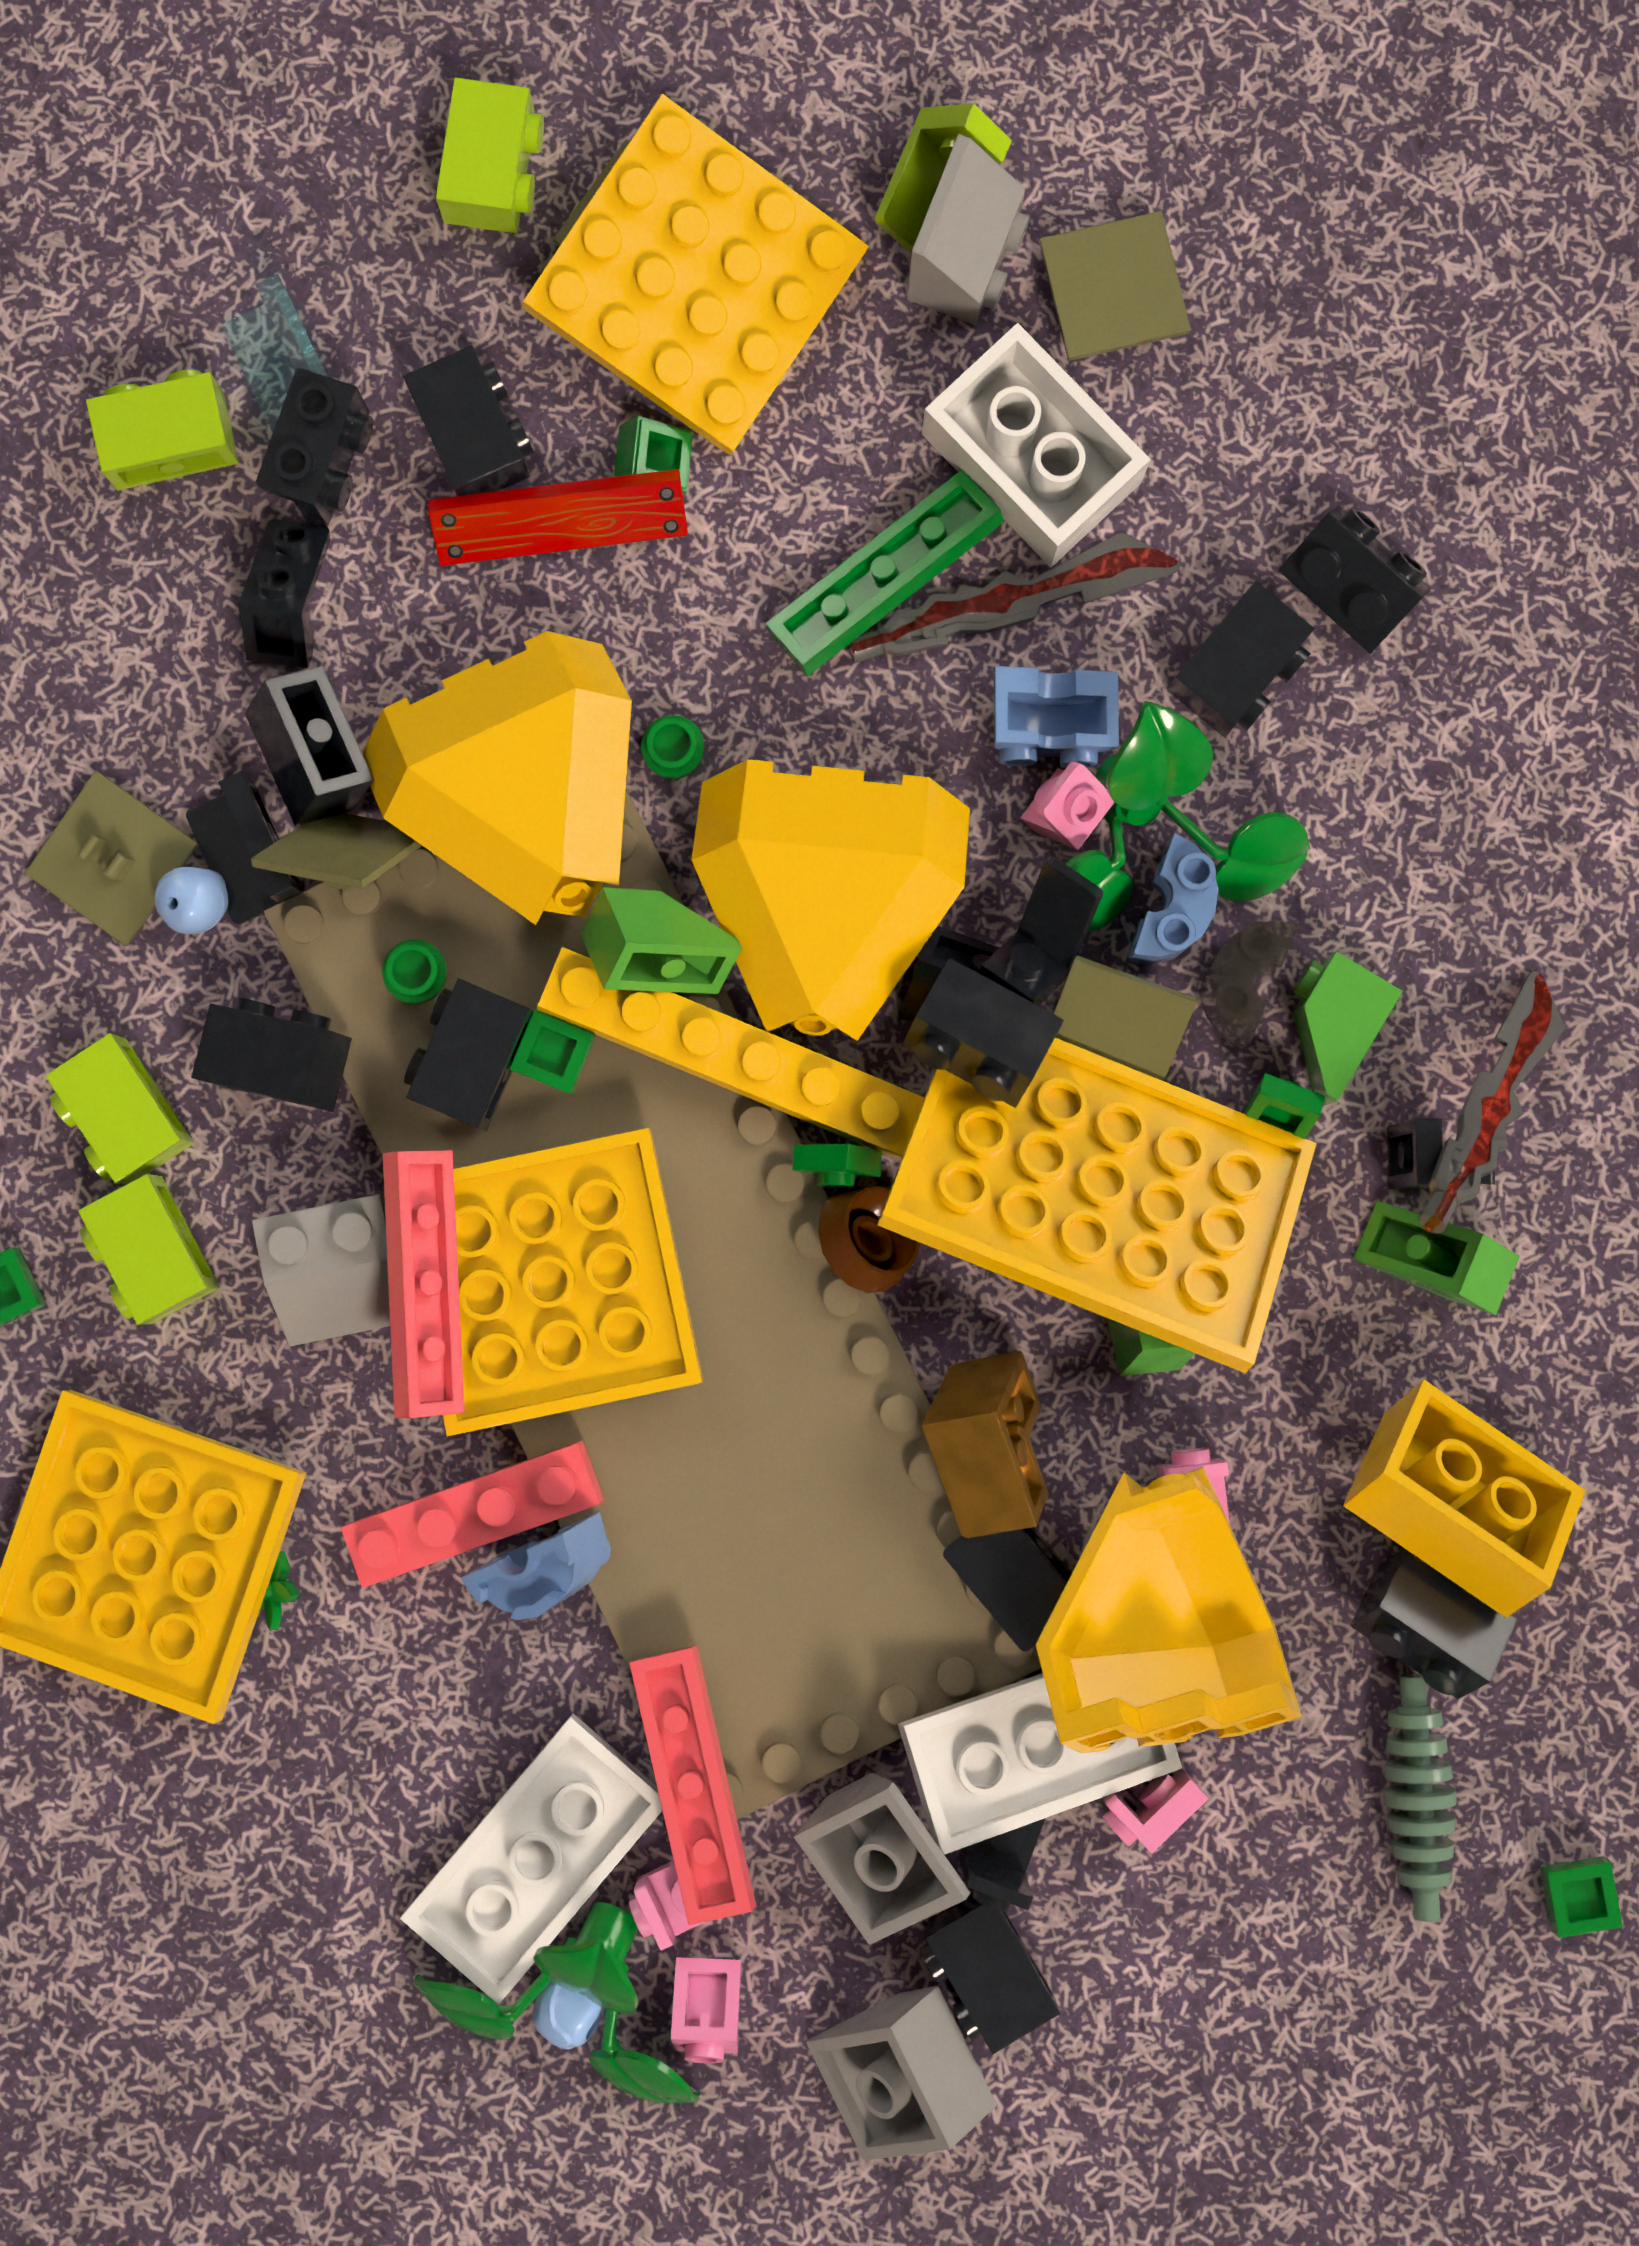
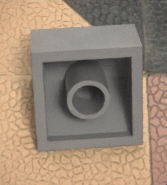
(967, 235)
(326, 1268)
(879, 1858)
(903, 2076)

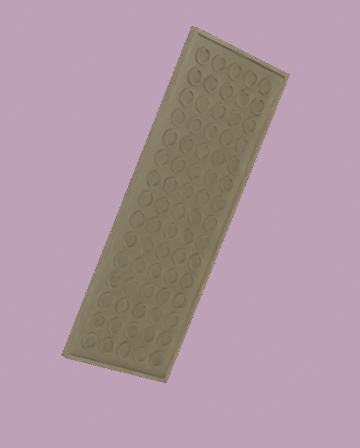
(791, 1491)

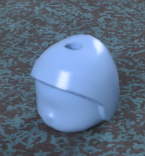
(191, 899)
(565, 2016)

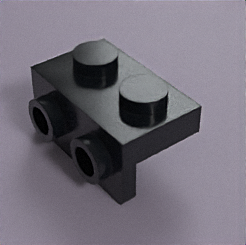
(314, 445)
(1356, 576)

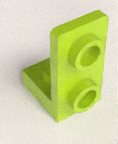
(925, 160)

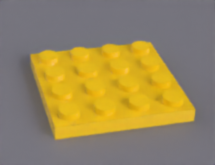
(695, 275)
(568, 1282)
(143, 1555)

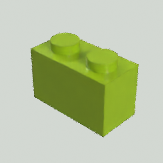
(487, 156)
(162, 429)
(117, 1110)
(146, 1250)

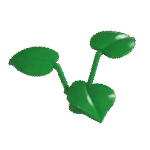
(1171, 758)
(593, 1969)

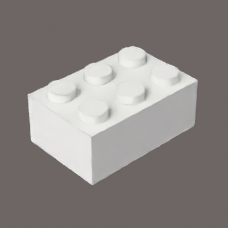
(1034, 444)

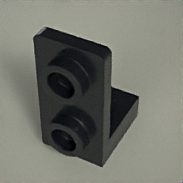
(279, 593)
(1049, 934)
(998, 1868)

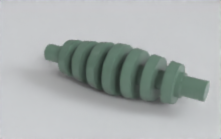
(1420, 1798)

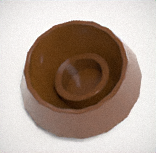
(859, 1248)

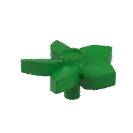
(278, 1592)

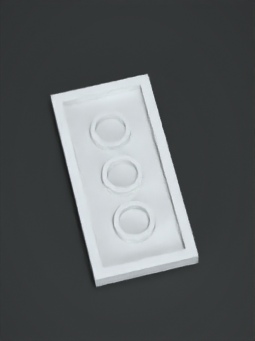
(1002, 1765)
(535, 1858)

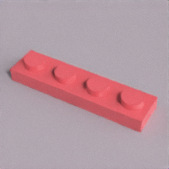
(423, 1283)
(472, 1514)
(693, 1785)

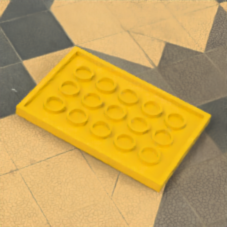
(1110, 1198)

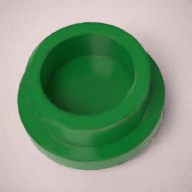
(672, 747)
(414, 971)

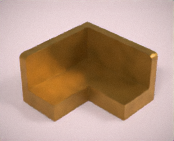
(984, 1446)

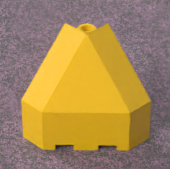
(515, 773)
(827, 884)
(1163, 1627)

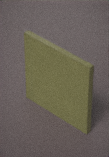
(1114, 286)
(338, 851)
(110, 857)
(1123, 1017)

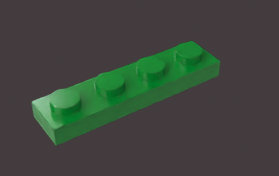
(885, 572)

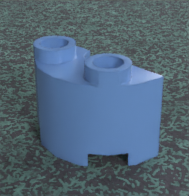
(1054, 715)
(1189, 903)
(542, 1573)

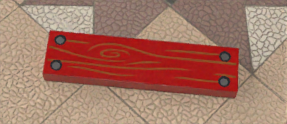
(558, 517)

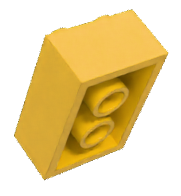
(1466, 1499)

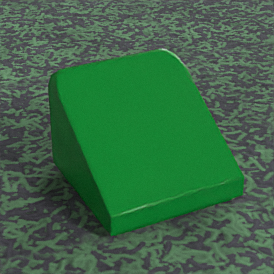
(653, 447)

